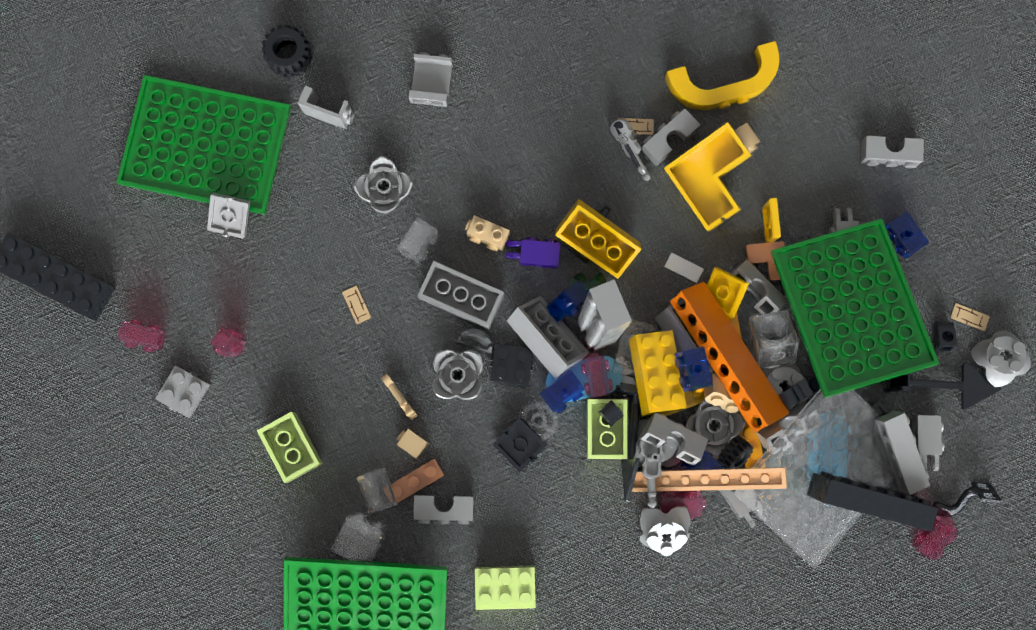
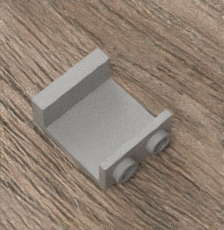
(431, 79)
(308, 105)

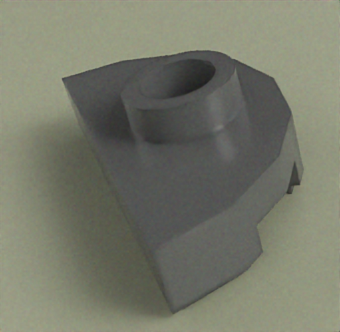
(476, 339)

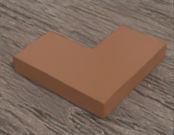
(761, 254)

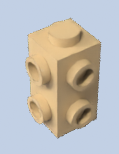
(487, 233)

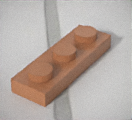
(416, 480)

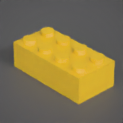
(598, 238)
(656, 373)

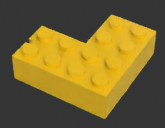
(699, 175)

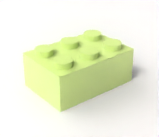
(603, 440)
(289, 447)
(505, 587)

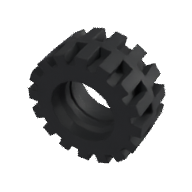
(735, 453)

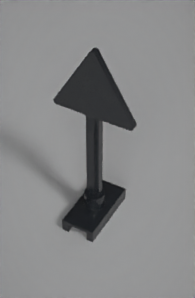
(973, 385)
(630, 467)

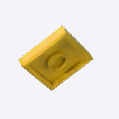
(771, 220)
(727, 290)

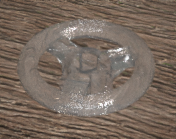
(541, 406)

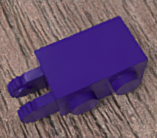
(536, 252)

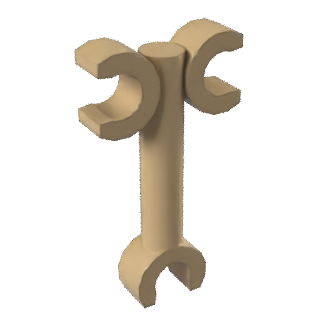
(399, 397)

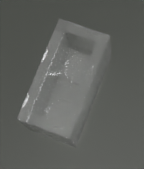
(418, 241)
(376, 490)

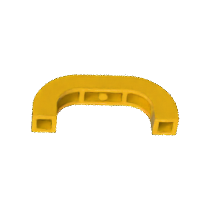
(721, 97)

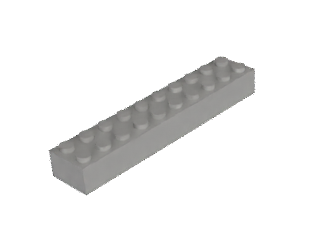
(603, 316)

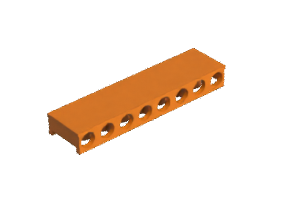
(731, 354)

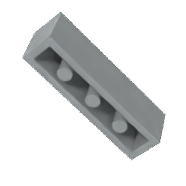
(902, 452)

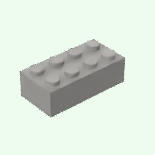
(461, 295)

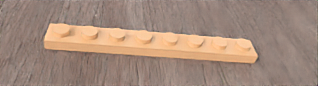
(715, 479)

